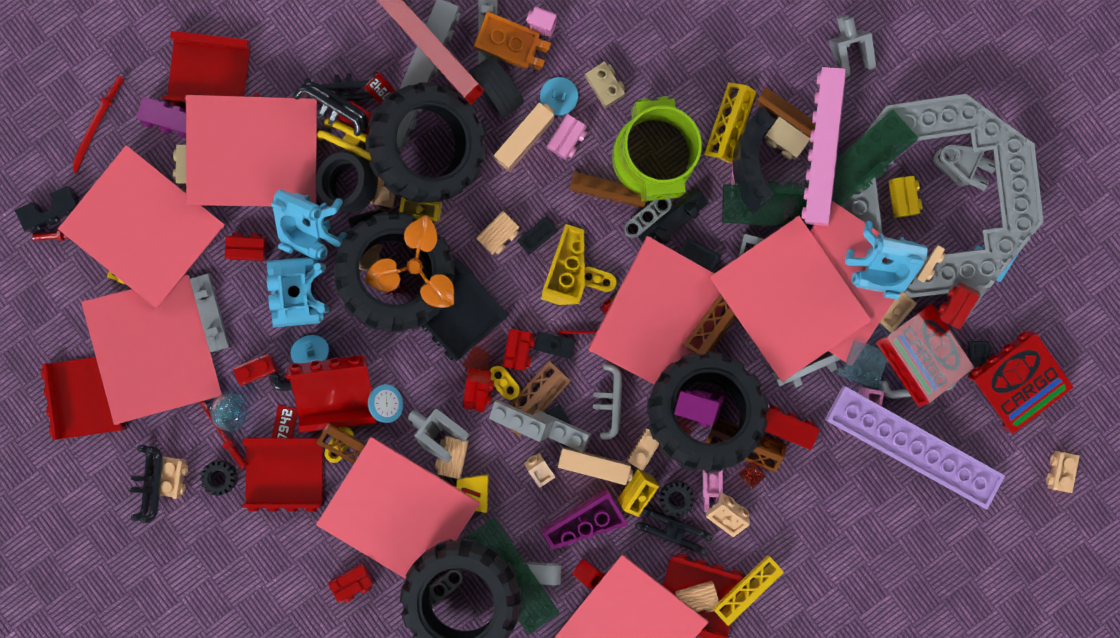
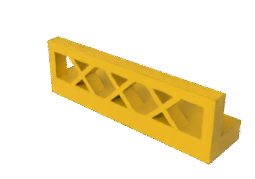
(734, 122)
(750, 592)

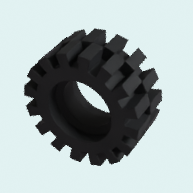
(207, 481)
(676, 510)

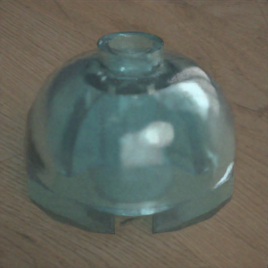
(228, 412)

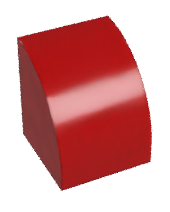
(588, 574)

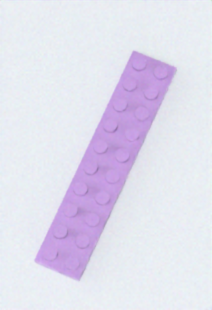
(914, 447)

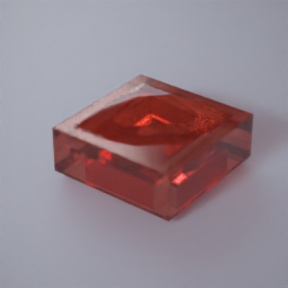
(752, 475)

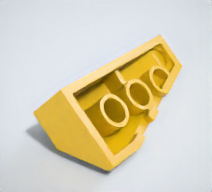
(567, 275)

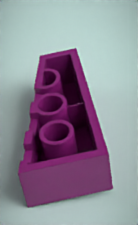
(163, 116)
(701, 406)
(584, 521)

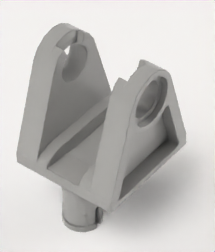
(849, 35)
(962, 165)
(430, 427)

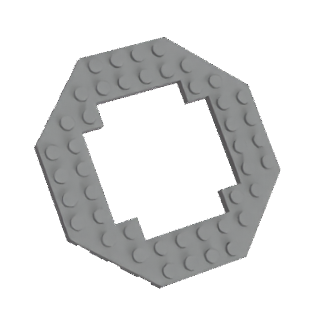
(1015, 181)

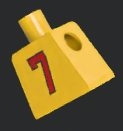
(476, 488)

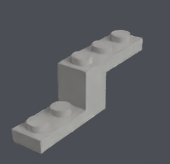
(539, 426)

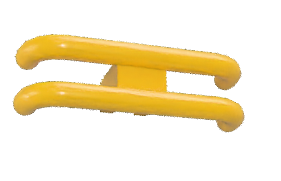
(349, 142)

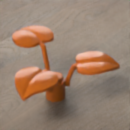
(384, 273)

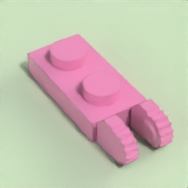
(712, 487)

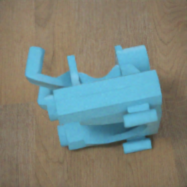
(302, 224)
(893, 277)
(294, 310)

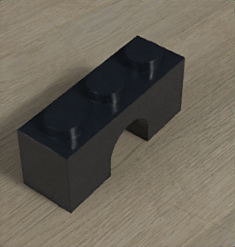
(34, 219)

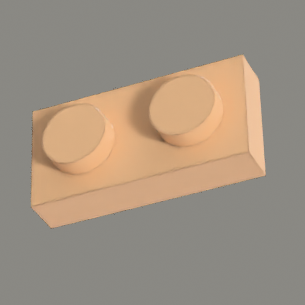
(935, 257)
(897, 312)

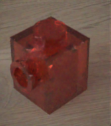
(477, 359)

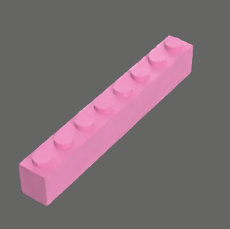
(825, 146)

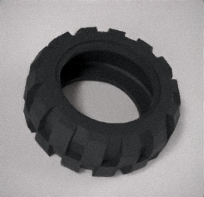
(465, 128)
(355, 296)
(737, 382)
(466, 555)

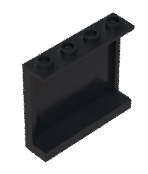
(469, 319)

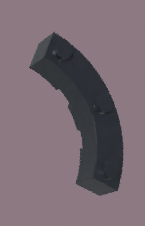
(746, 162)

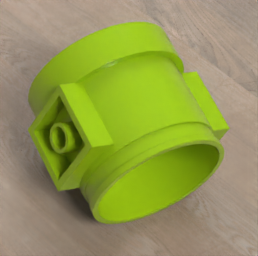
(648, 188)

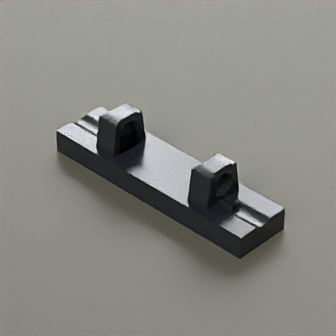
(676, 217)

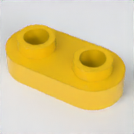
(597, 279)
(504, 382)
(344, 447)

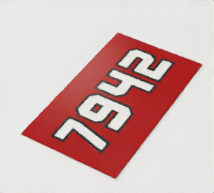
(379, 88)
(284, 421)

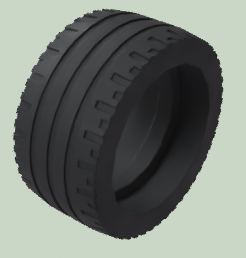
(499, 88)
(328, 175)

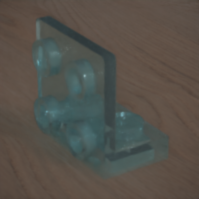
(864, 364)

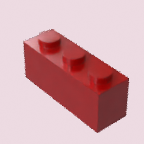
(791, 428)

